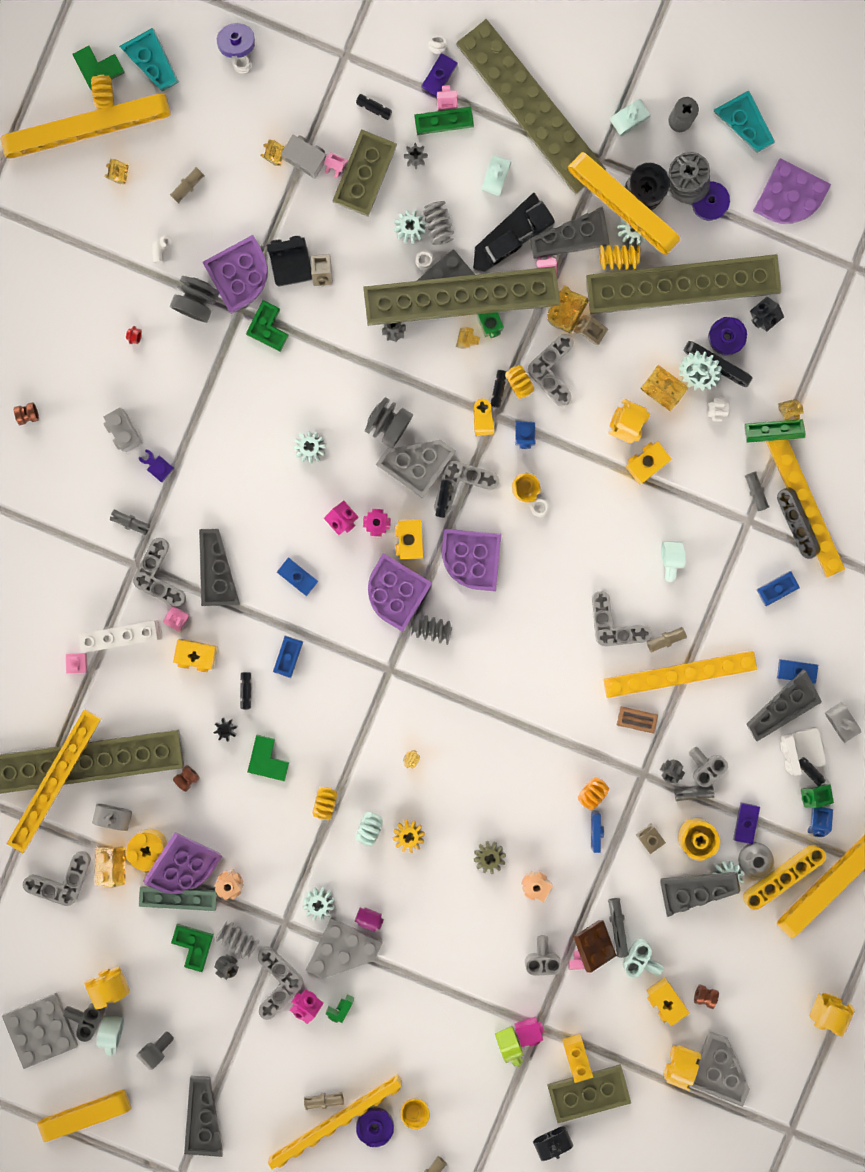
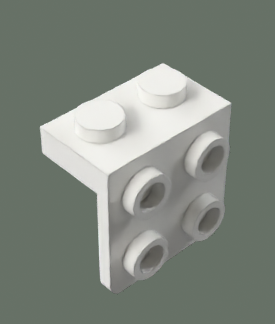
(799, 745)

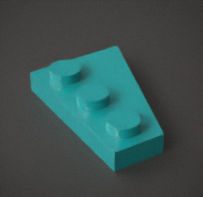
(151, 58)
(746, 120)

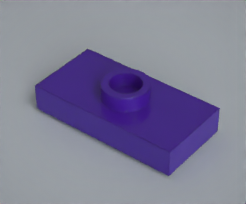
(439, 74)
(746, 823)

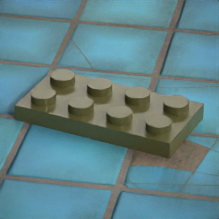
(364, 172)
(589, 1096)

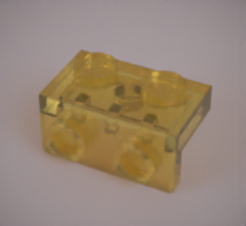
(570, 310)
(664, 388)
(109, 866)

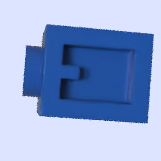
(525, 434)
(821, 821)

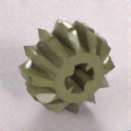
(492, 863)

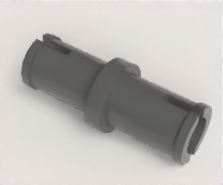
(757, 491)
(129, 522)
(694, 793)

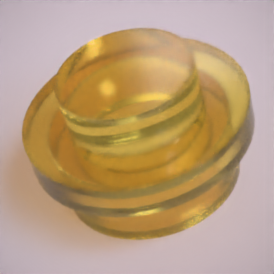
(411, 759)

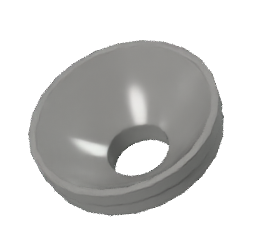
(748, 855)

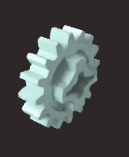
(700, 371)

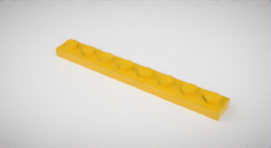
(794, 478)
(680, 674)
(54, 781)
(329, 1126)

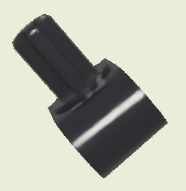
(553, 1143)

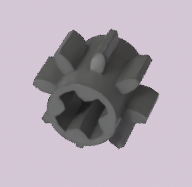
(415, 149)
(394, 331)
(672, 771)
(226, 967)

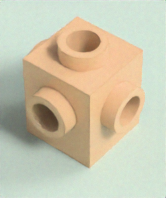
(231, 878)
(539, 892)

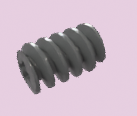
(683, 114)
(432, 628)

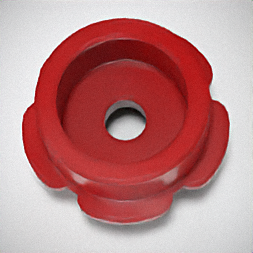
(134, 335)

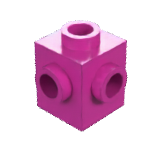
(341, 518)
(384, 522)
(306, 1006)

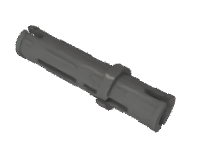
(618, 927)

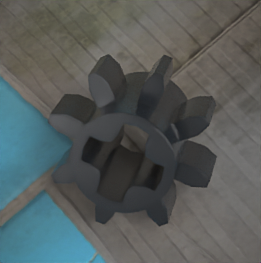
(220, 730)

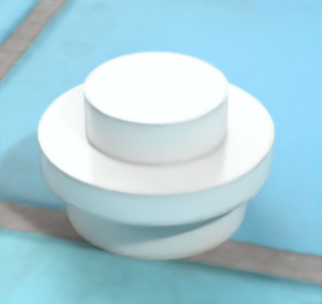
(437, 44)
(242, 65)
(424, 260)
(539, 507)

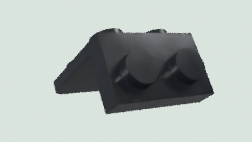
(290, 261)

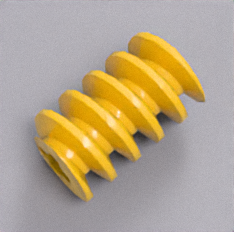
(619, 257)

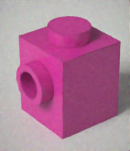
(529, 1032)

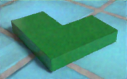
(91, 67)
(262, 327)
(261, 760)
(198, 944)

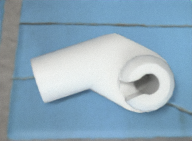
(160, 246)

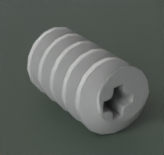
(437, 222)
(237, 940)

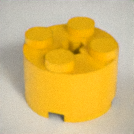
(628, 421)
(136, 849)
(698, 849)
(107, 987)
(831, 1014)
(682, 1068)

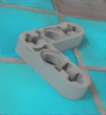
(547, 373)
(462, 476)
(150, 574)
(608, 626)
(60, 889)
(284, 985)

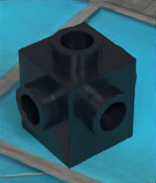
(766, 314)

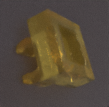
(273, 152)
(117, 171)
(466, 338)
(791, 408)

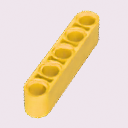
(793, 876)
(84, 1115)

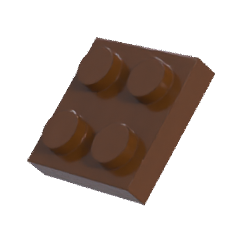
(594, 946)

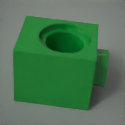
(492, 332)

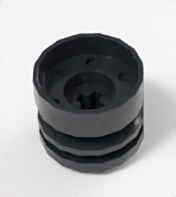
(653, 179)

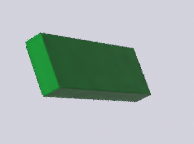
(444, 120)
(775, 430)

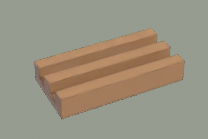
(621, 716)

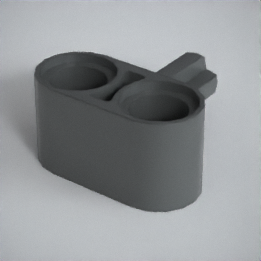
(84, 1019)
(152, 1053)

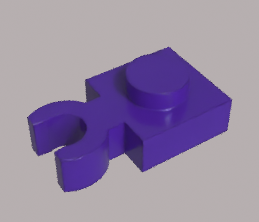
(158, 467)

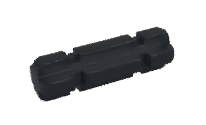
(374, 107)
(498, 389)
(443, 498)
(245, 690)
(811, 771)

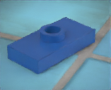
(297, 576)
(778, 588)
(288, 656)
(790, 669)
(597, 831)

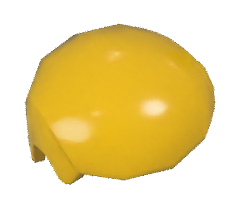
(526, 487)
(415, 1113)

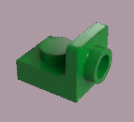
(817, 796)
(343, 1007)

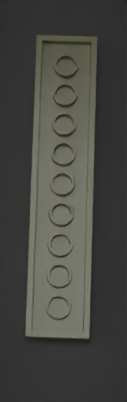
(525, 100)
(683, 284)
(461, 296)
(98, 761)

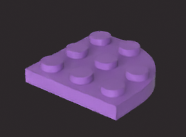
(791, 194)
(239, 273)
(472, 558)
(395, 591)
(182, 865)

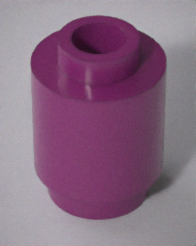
(369, 919)

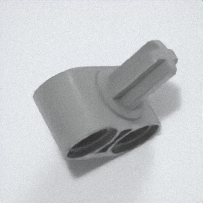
(843, 722)
(707, 766)
(112, 817)
(543, 957)

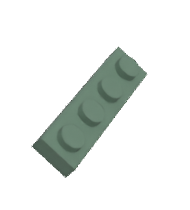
(190, 899)

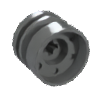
(689, 188)
(194, 299)
(388, 422)

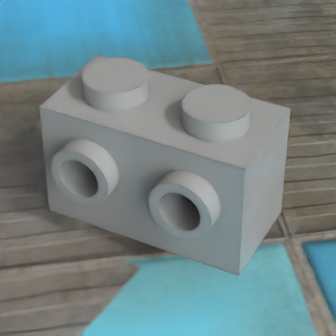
(304, 156)
(122, 429)

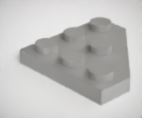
(417, 464)
(342, 950)
(720, 1071)

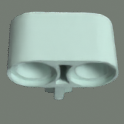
(630, 117)
(496, 175)
(673, 557)
(642, 960)
(110, 1034)

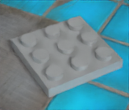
(39, 1030)

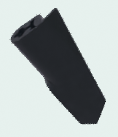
(507, 238)

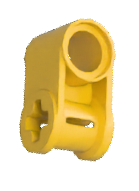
(483, 421)

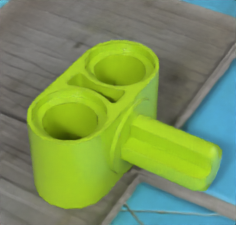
(509, 1046)

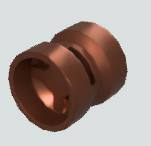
(26, 413)
(186, 778)
(706, 996)

